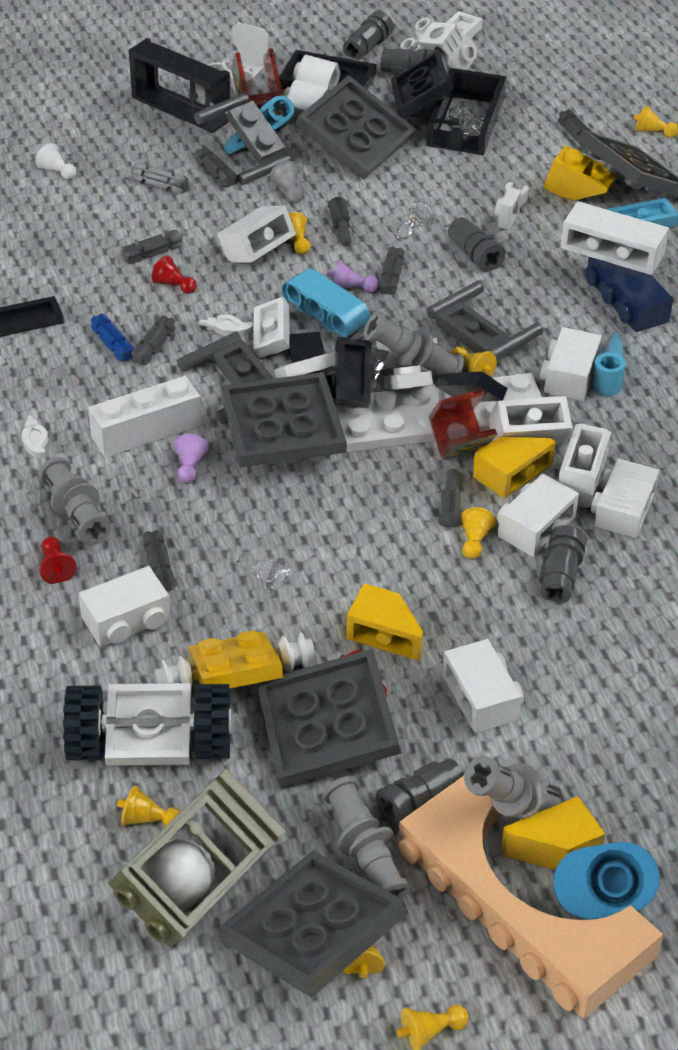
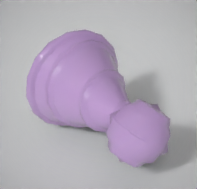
(347, 278)
(190, 451)

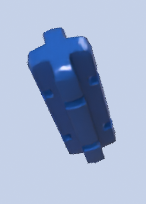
(112, 337)

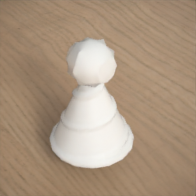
(50, 159)

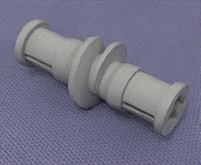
(412, 346)
(75, 500)
(513, 789)
(363, 838)

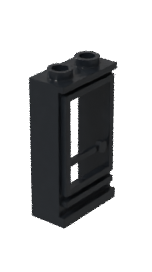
(144, 64)
(470, 86)

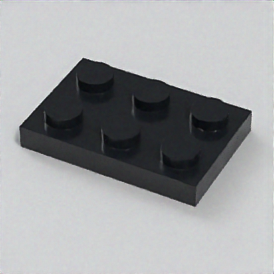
(360, 71)
(421, 85)

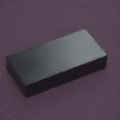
(30, 316)
(352, 372)
(466, 382)

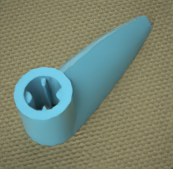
(275, 121)
(609, 367)

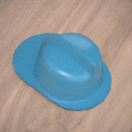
(605, 880)

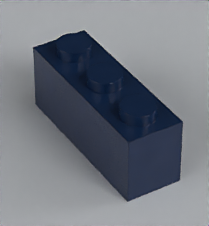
(631, 293)

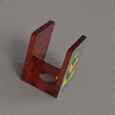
(271, 74)
(459, 410)

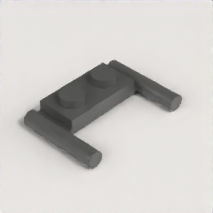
(252, 130)
(474, 329)
(233, 360)

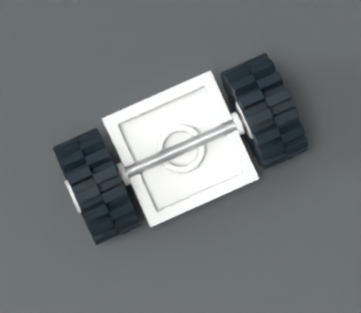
(147, 723)

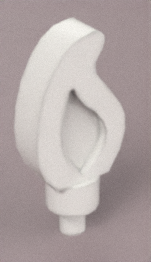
(226, 325)
(34, 437)

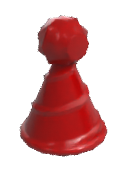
(167, 273)
(56, 565)

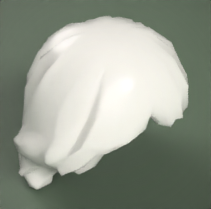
(182, 871)

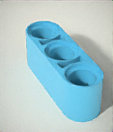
(327, 302)

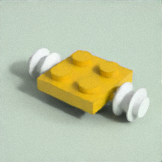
(238, 660)

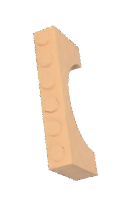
(575, 958)

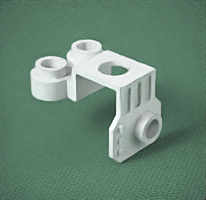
(252, 45)
(457, 47)

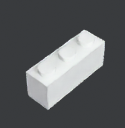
(614, 237)
(145, 416)

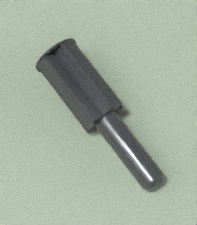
(340, 218)
(450, 501)

